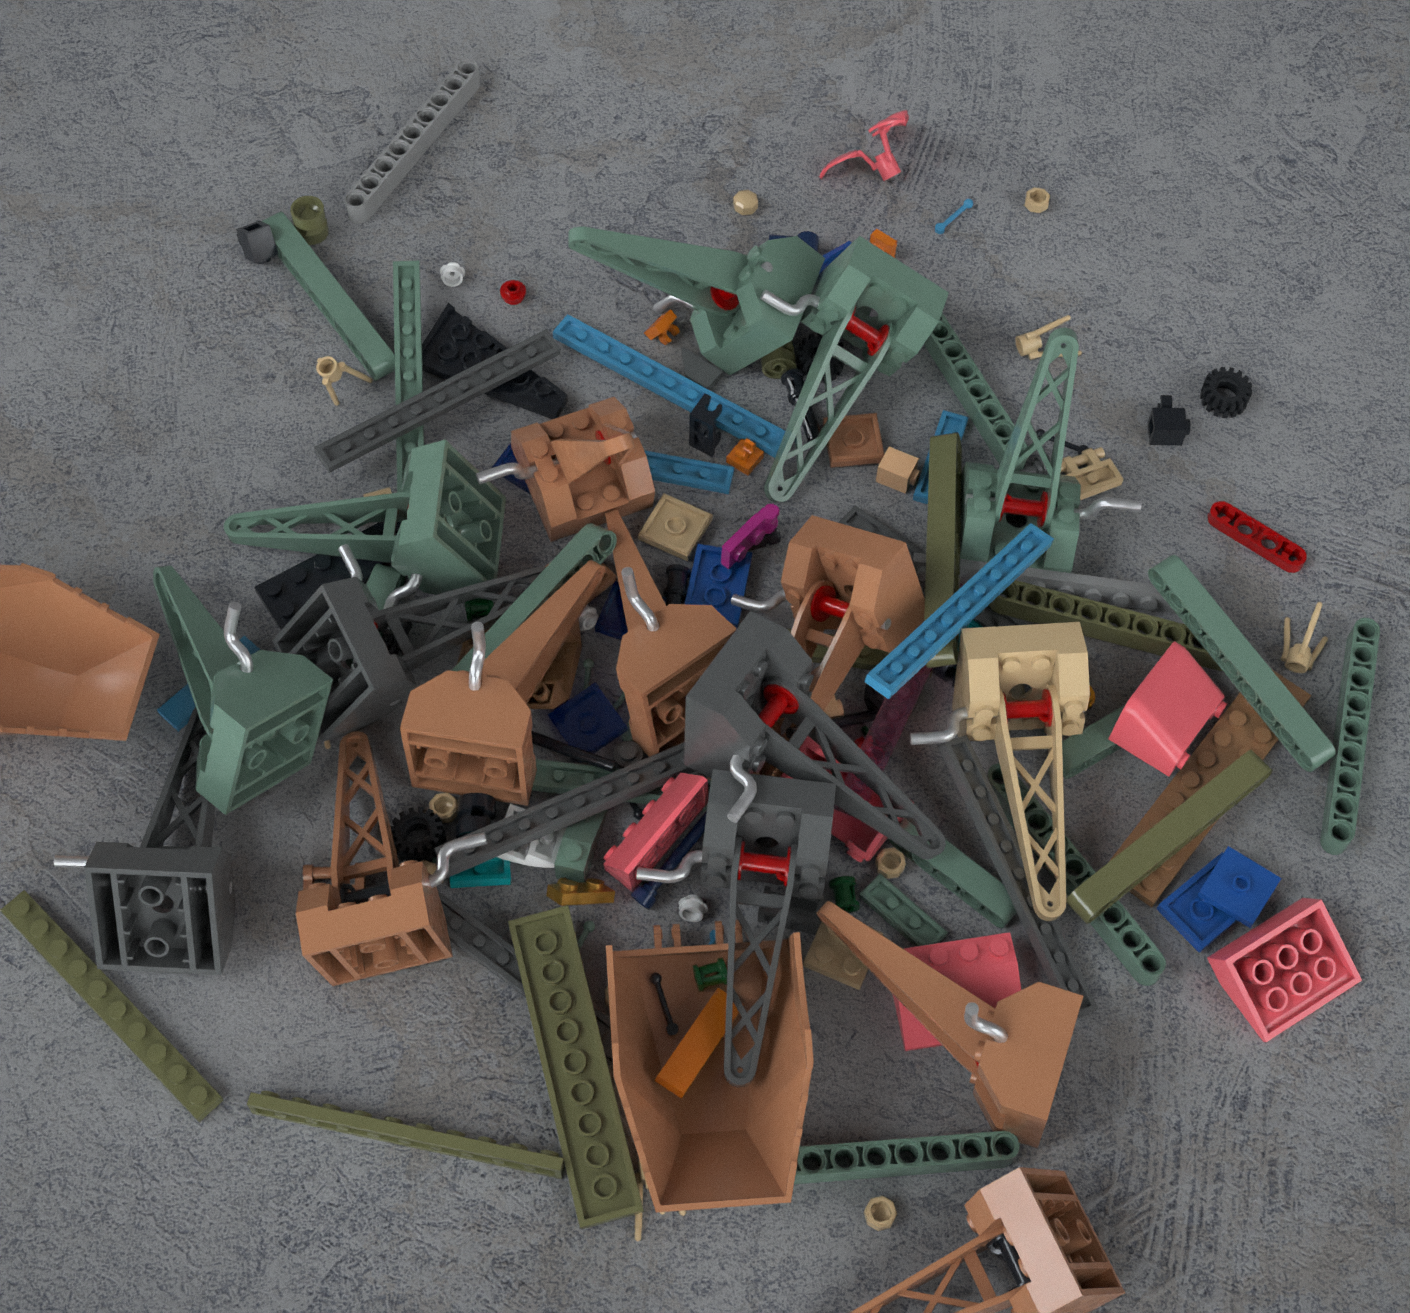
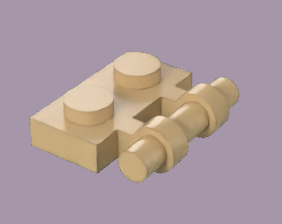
(1098, 474)

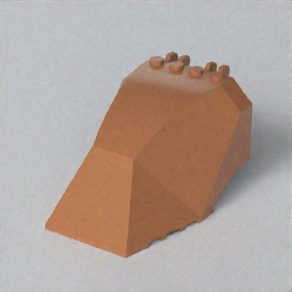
(67, 659)
(718, 1140)

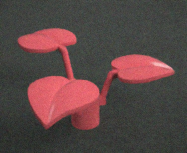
(885, 162)

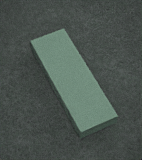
(902, 913)

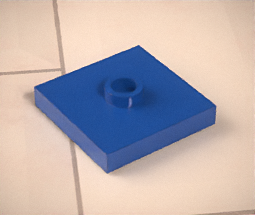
(1239, 887)

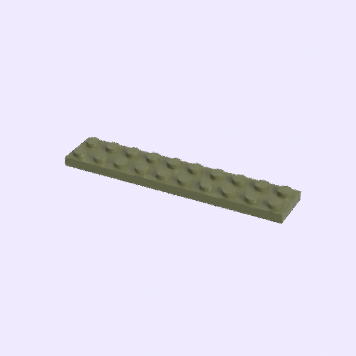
(575, 1068)

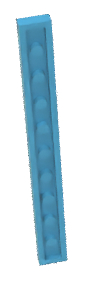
(666, 382)
(958, 611)

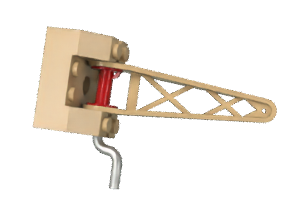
(993, 700)

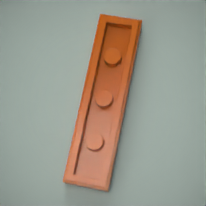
(696, 1046)

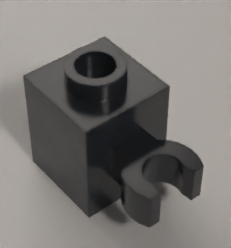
(257, 242)
(1167, 424)

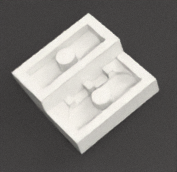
(538, 852)

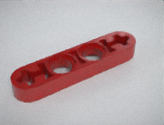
(1259, 533)

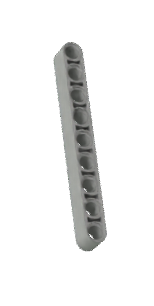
(412, 141)

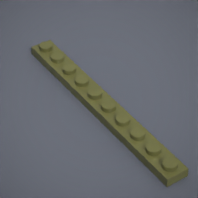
(112, 1006)
(419, 1137)

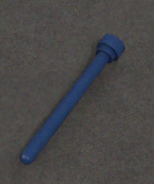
(646, 894)

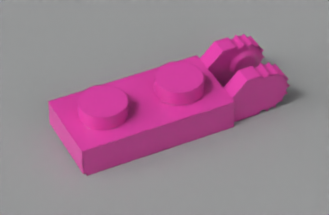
(749, 534)

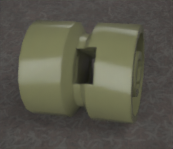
(310, 219)
(779, 361)

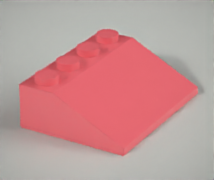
(658, 829)
(978, 964)
(1285, 967)

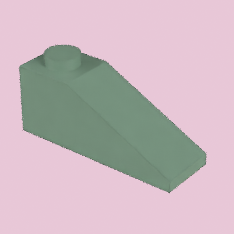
(579, 847)

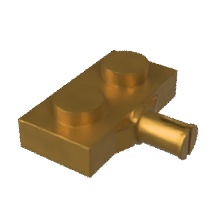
(574, 893)

